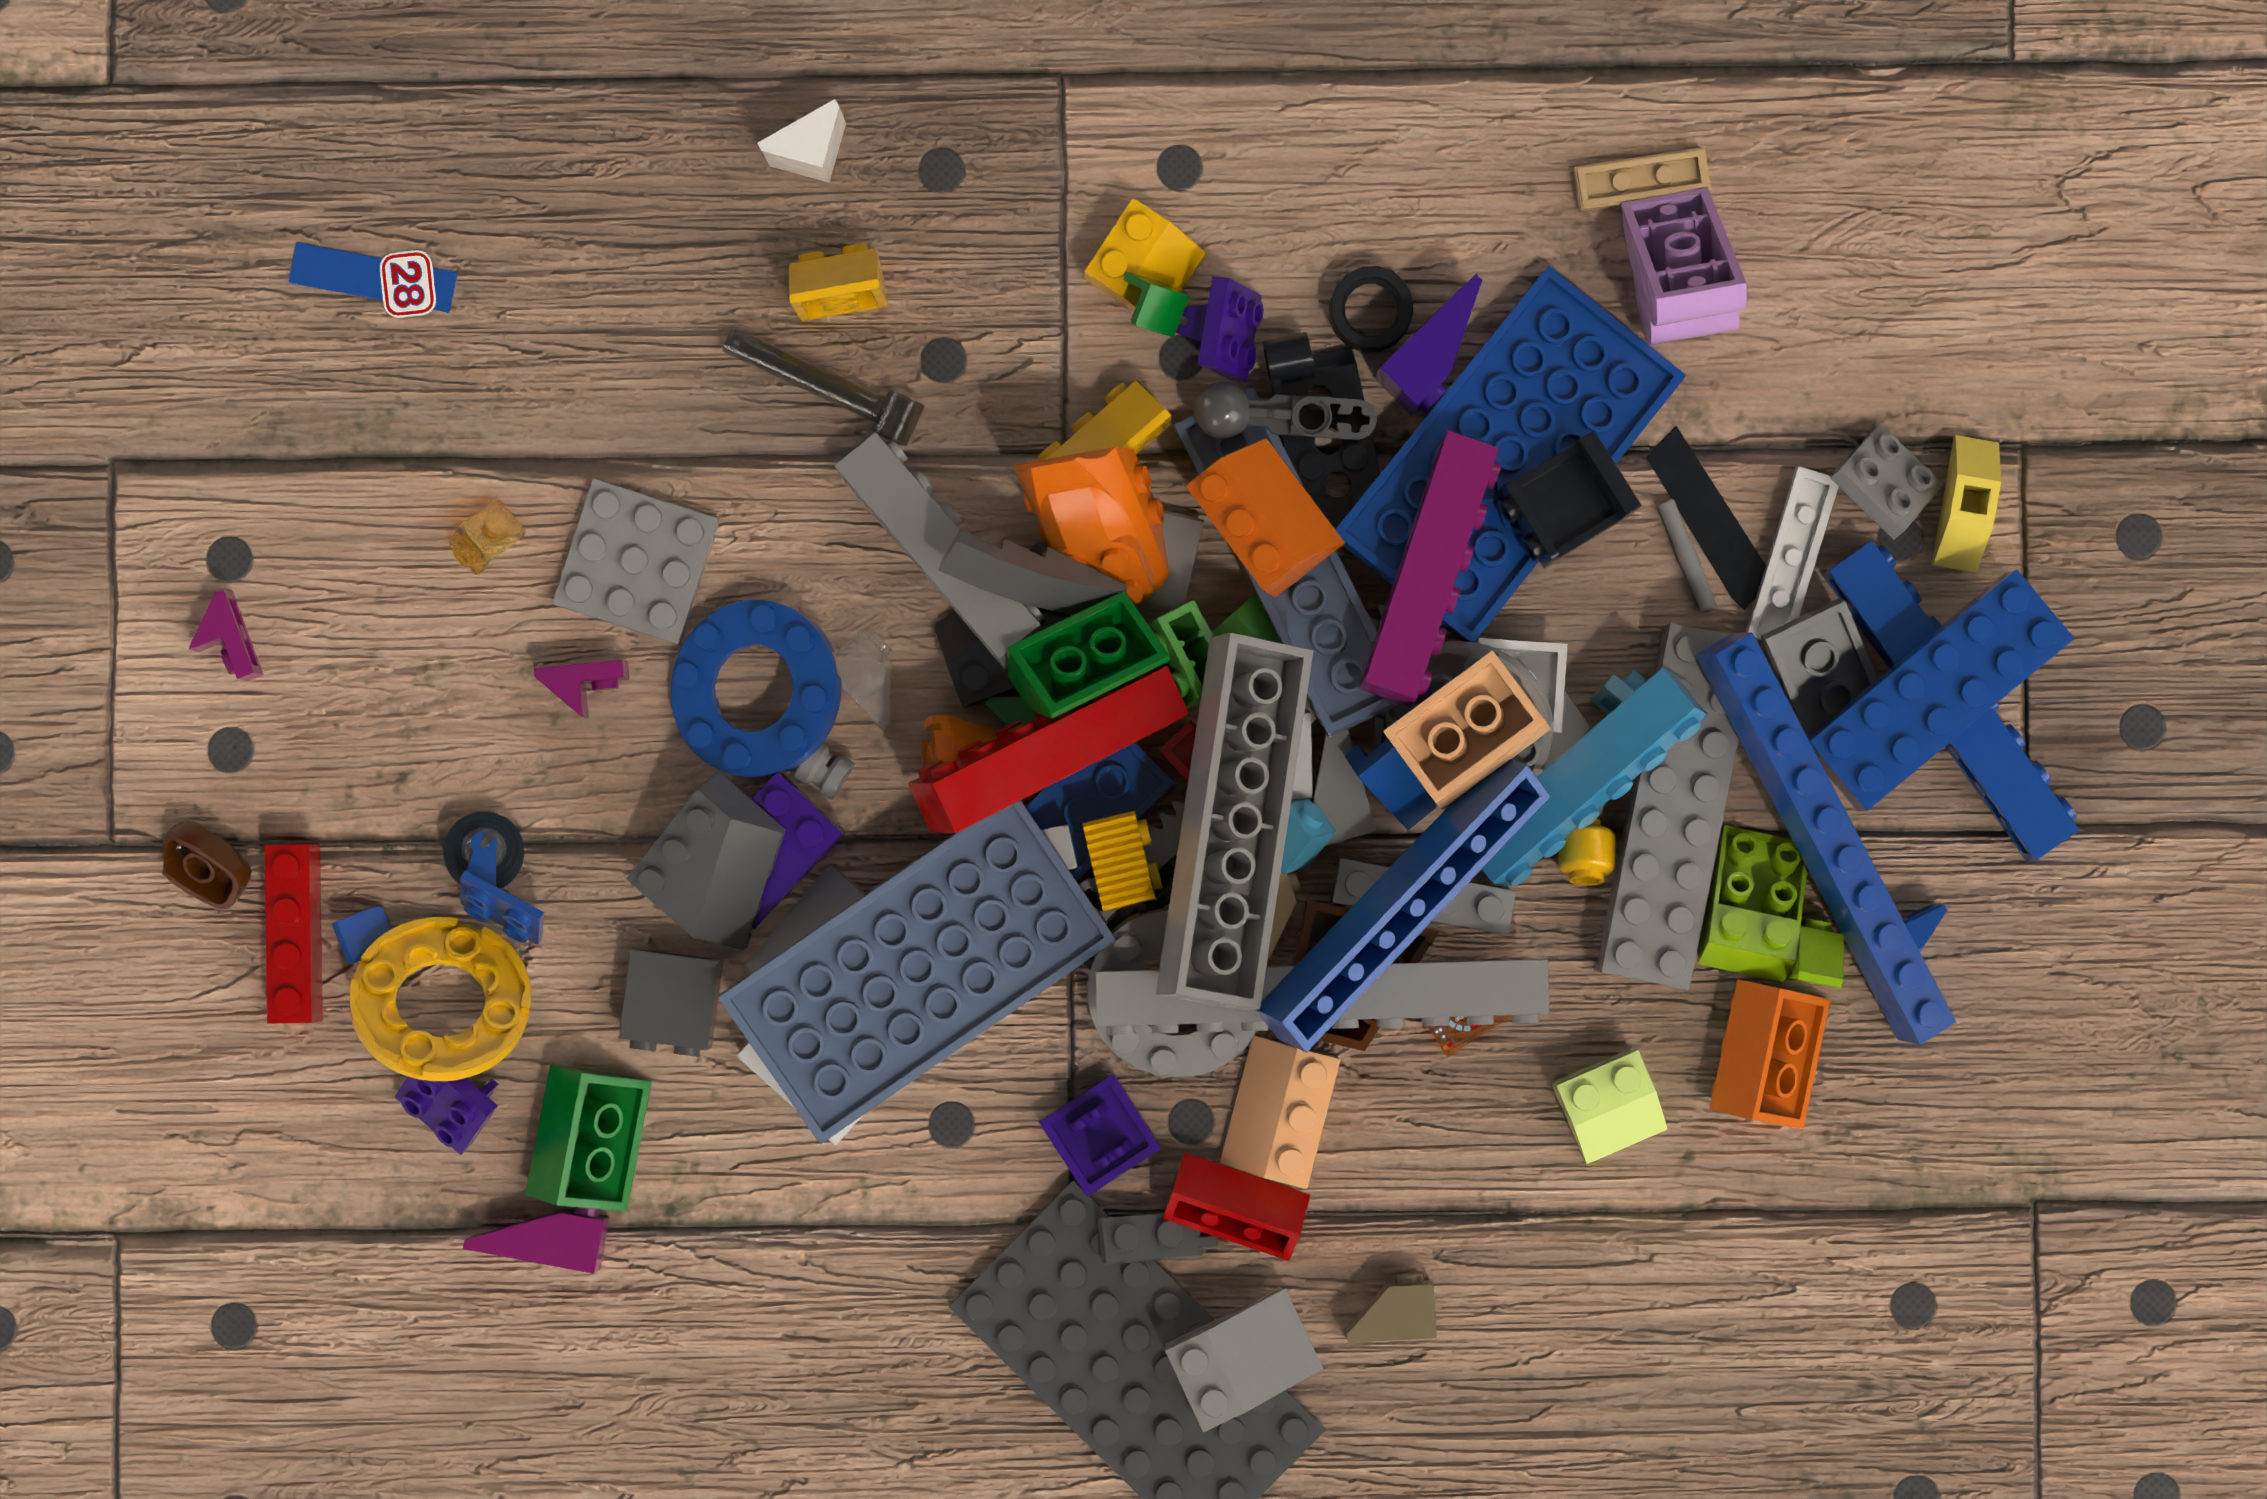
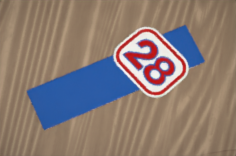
(400, 279)

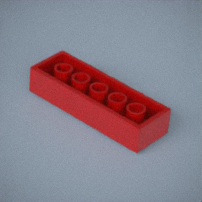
(1043, 752)

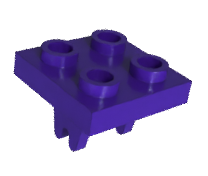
(1225, 328)
(449, 1108)
(1100, 1134)

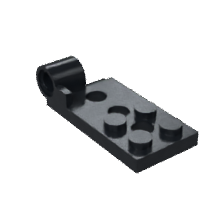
(1295, 372)

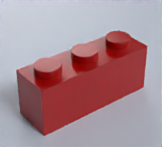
(1236, 1206)

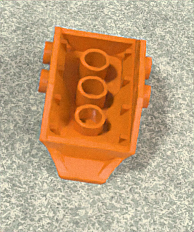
(1101, 515)

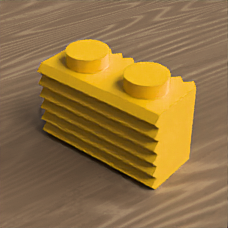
(1121, 860)

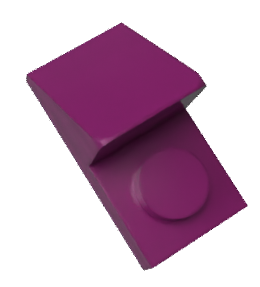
(226, 625)
(570, 681)

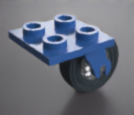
(484, 856)

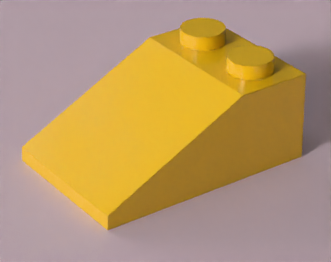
(836, 283)

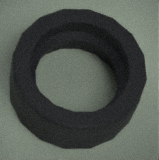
(1381, 277)

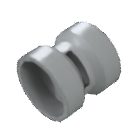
(825, 771)

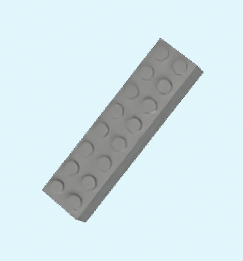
(1234, 822)
(1671, 835)

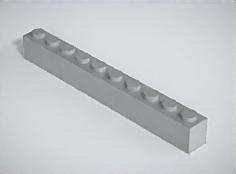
(1402, 991)

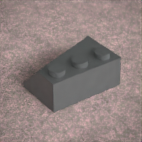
(712, 864)

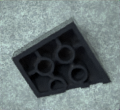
(970, 663)

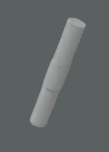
(1687, 555)

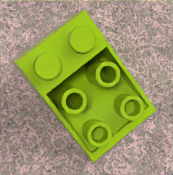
(1754, 905)

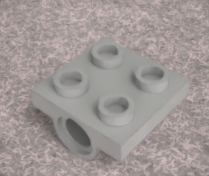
(1886, 481)

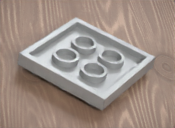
(636, 561)

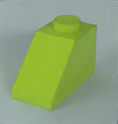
(1819, 955)

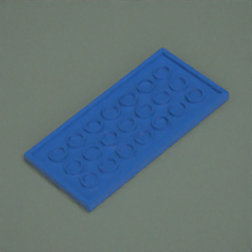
(1532, 393)

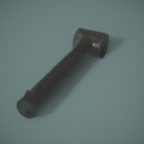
(892, 416)

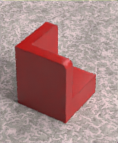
(1179, 749)

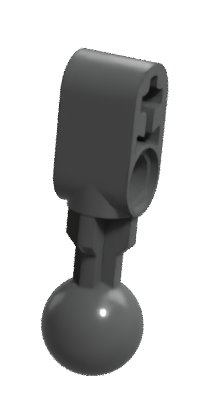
(1225, 411)

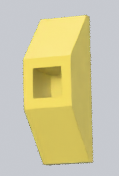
(1968, 504)

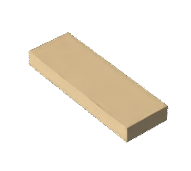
(1637, 178)

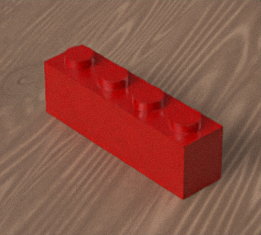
(293, 933)

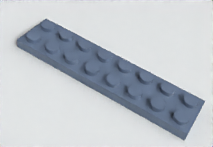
(1313, 613)

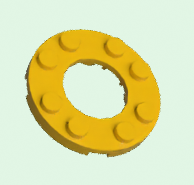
(429, 943)

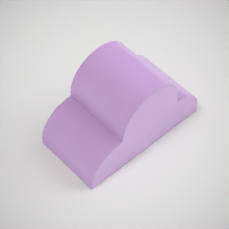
(1682, 267)

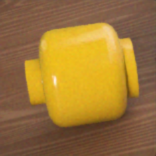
(1588, 854)

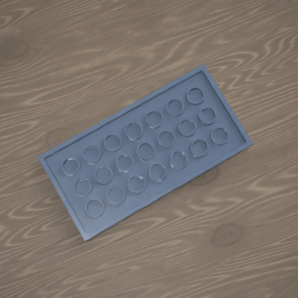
(916, 969)

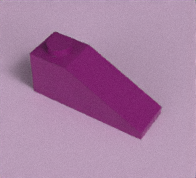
(557, 1239)

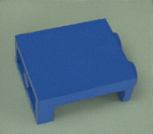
(1392, 782)

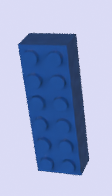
(1938, 690)

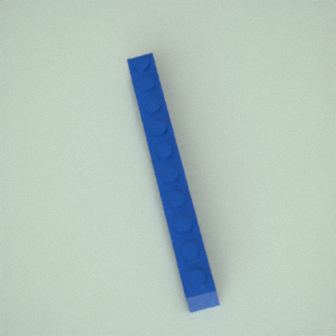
(1825, 837)

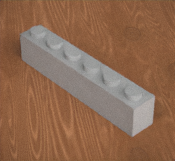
(925, 534)

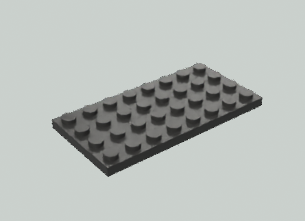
(1097, 1357)

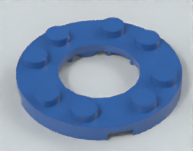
(813, 700)

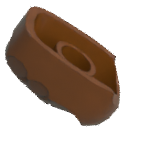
(204, 865)

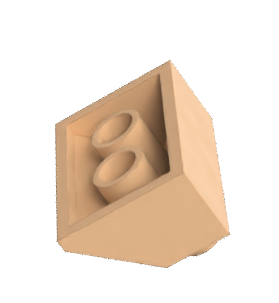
(1467, 730)
(1280, 1111)

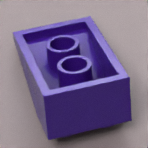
(1424, 362)
(805, 842)

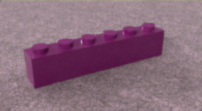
(1429, 569)

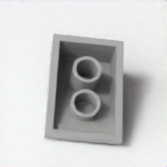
(1243, 1359)

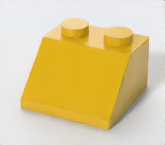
(1146, 247)

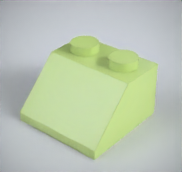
(1610, 1104)

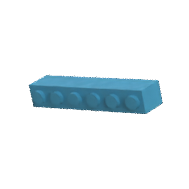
(1600, 770)

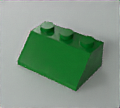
(1084, 656)
(588, 1138)

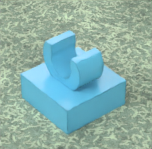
(1615, 691)

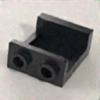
(1567, 500)

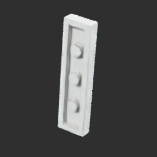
(1793, 551)

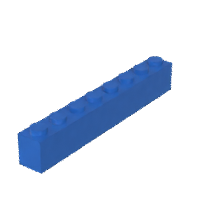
(1984, 751)
(1401, 905)

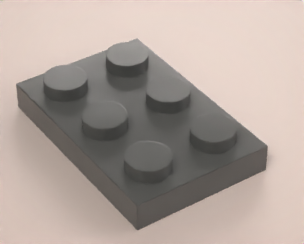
(1820, 662)

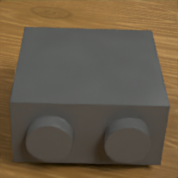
(670, 1001)

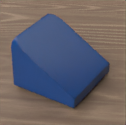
(1924, 922)
(360, 931)

